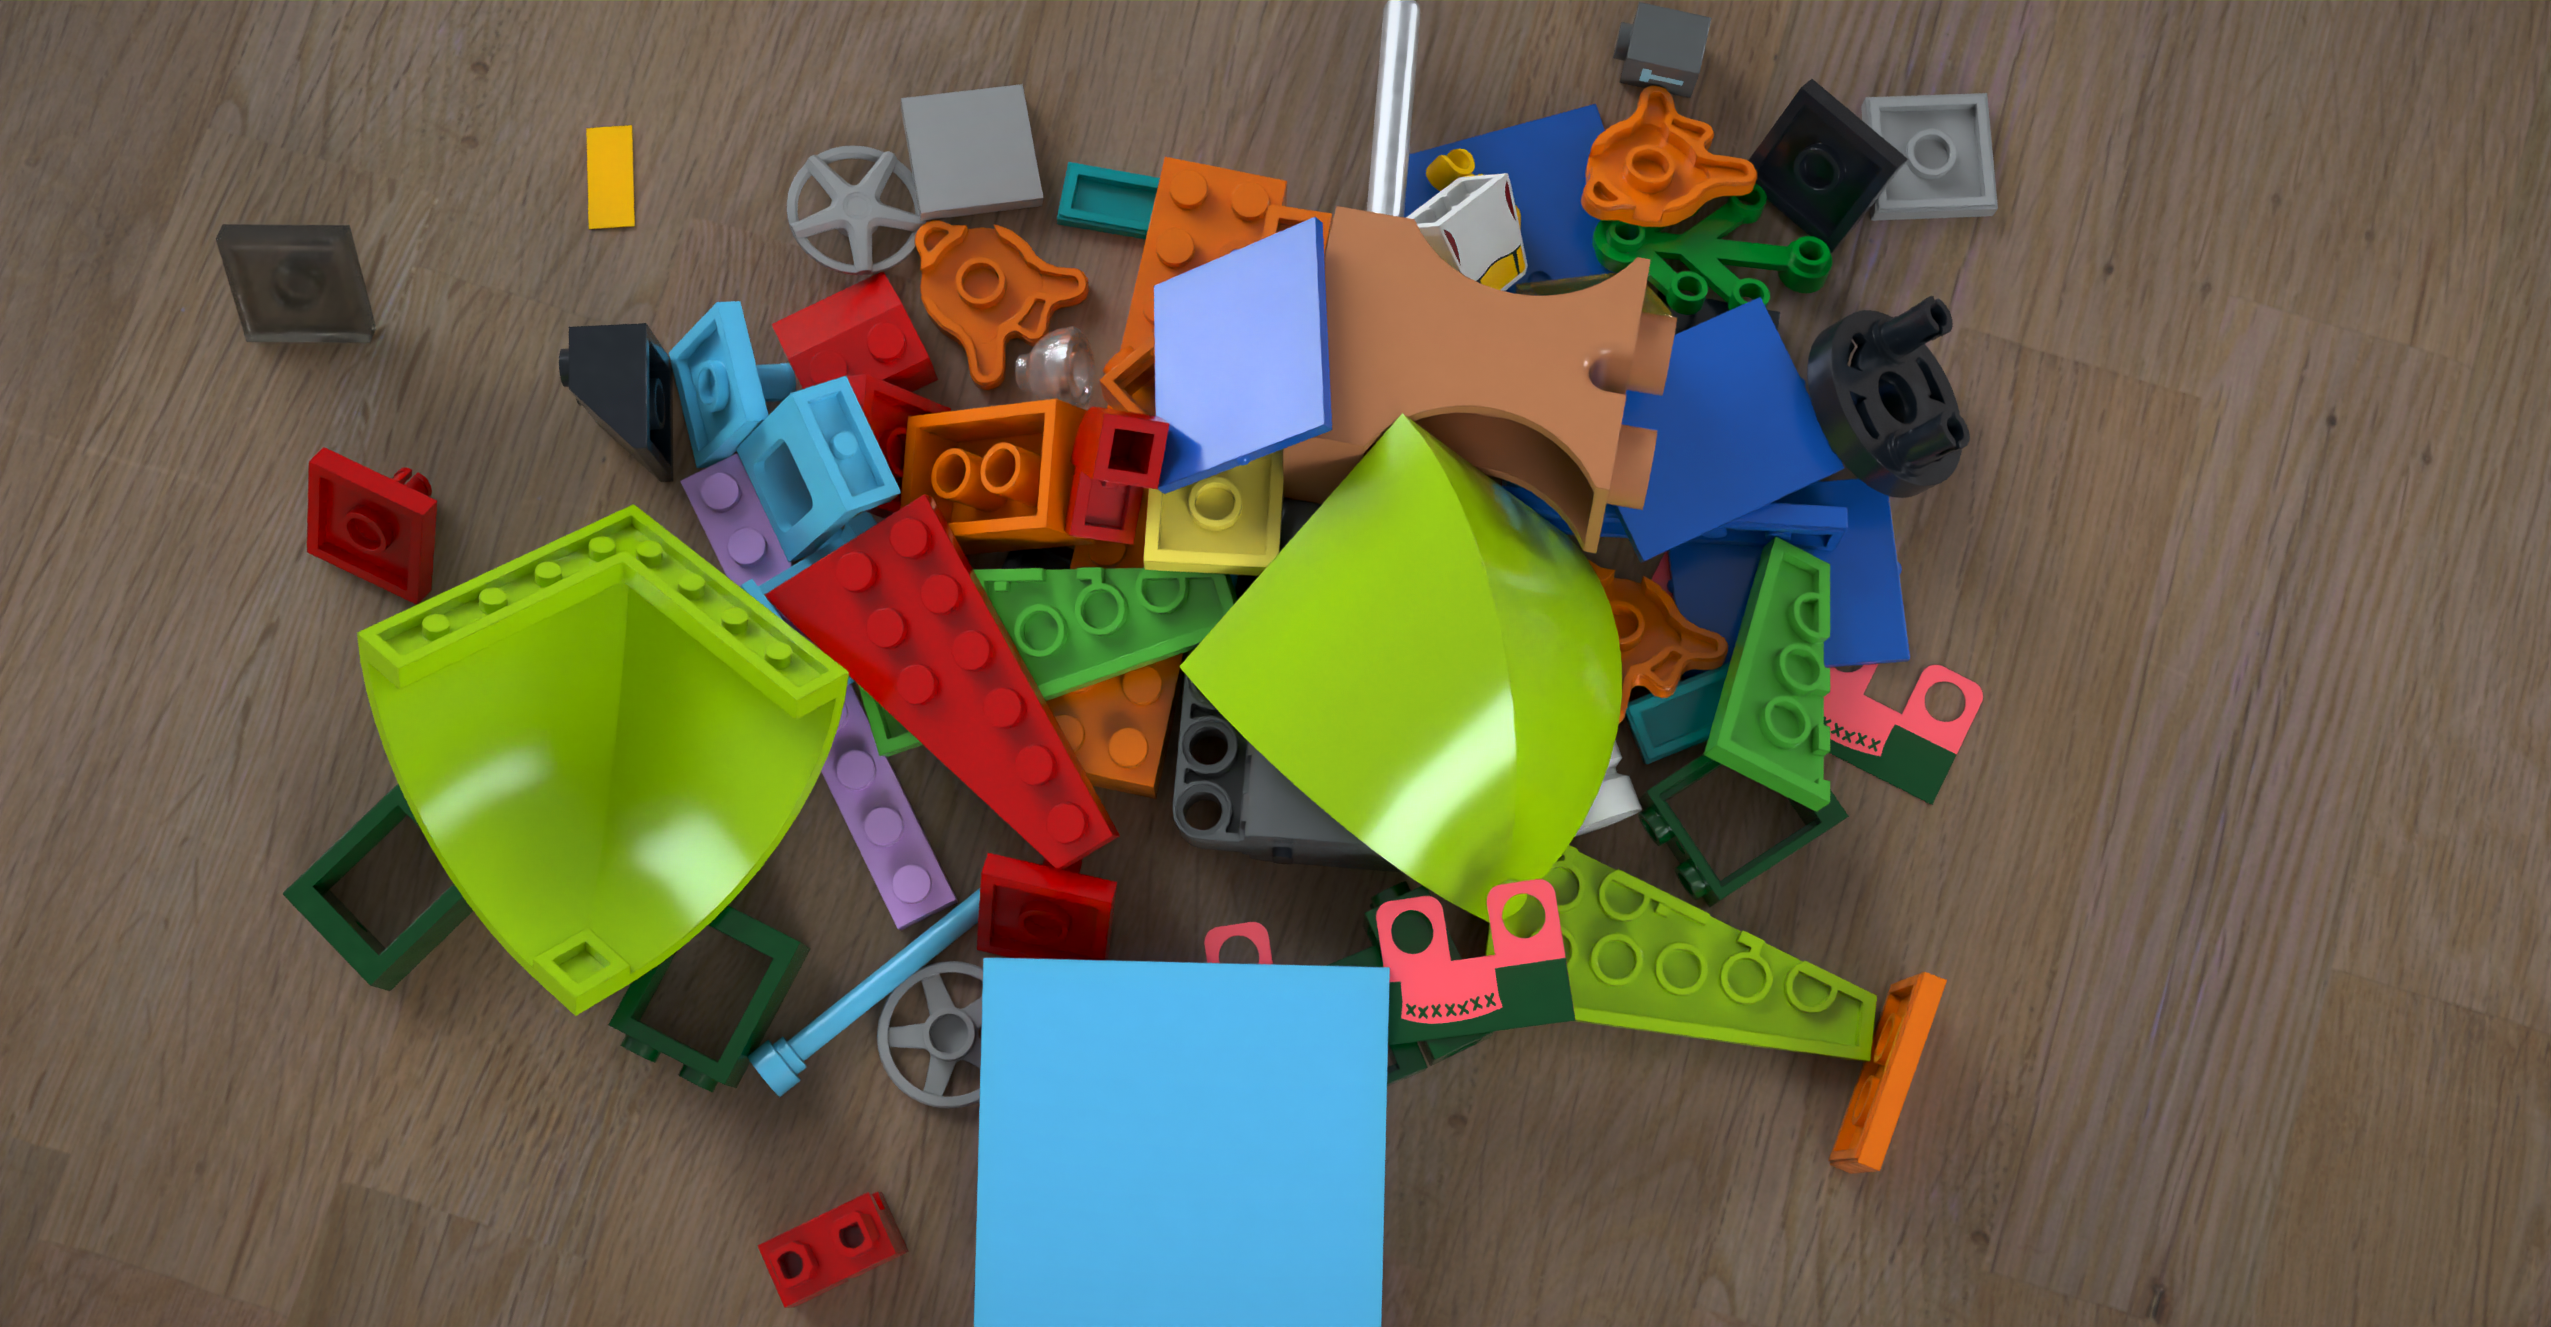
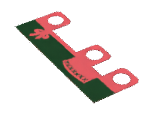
(1898, 748)
(1447, 998)

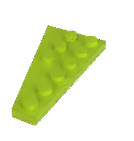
(1677, 971)

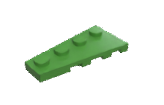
(1777, 680)

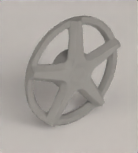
(854, 208)
(947, 1034)

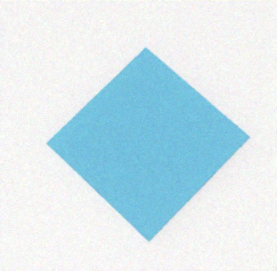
(1181, 1144)

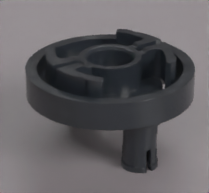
(1893, 406)

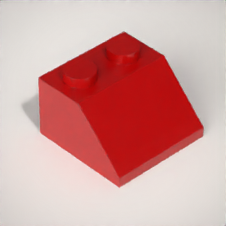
(855, 335)

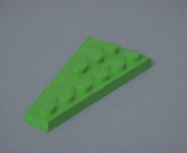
(1087, 627)

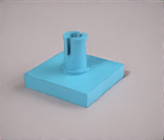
(722, 385)

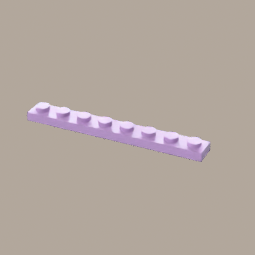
(855, 773)

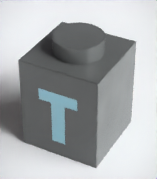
(1662, 48)

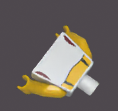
(1473, 221)

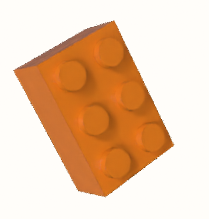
(997, 473)

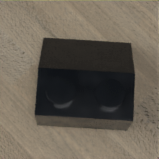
(626, 388)

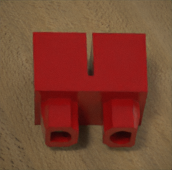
(832, 1248)

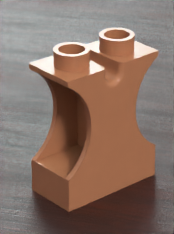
(1493, 374)

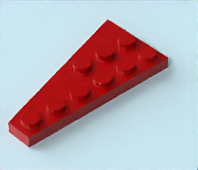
(934, 654)

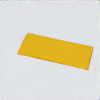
(610, 177)

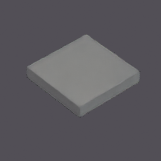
(1946, 151)
(971, 152)

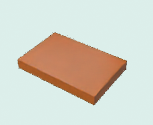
(1888, 1075)

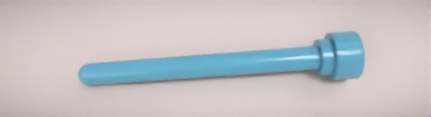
(785, 1059)

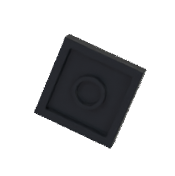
(1824, 165)

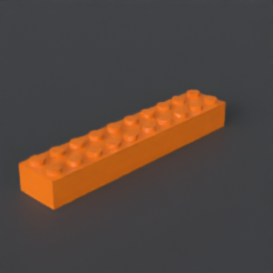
(1126, 722)

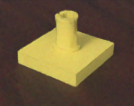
(1219, 522)

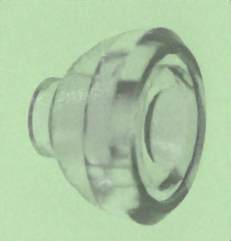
(1059, 368)

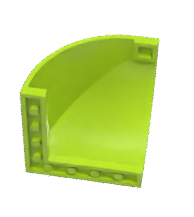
(1428, 671)
(600, 745)

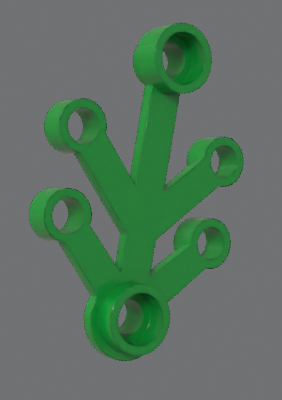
(1800, 265)

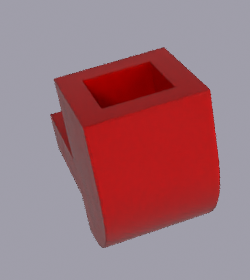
(1114, 462)

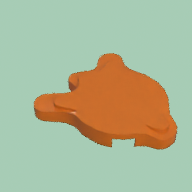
(1659, 167)
(990, 289)
(1656, 637)

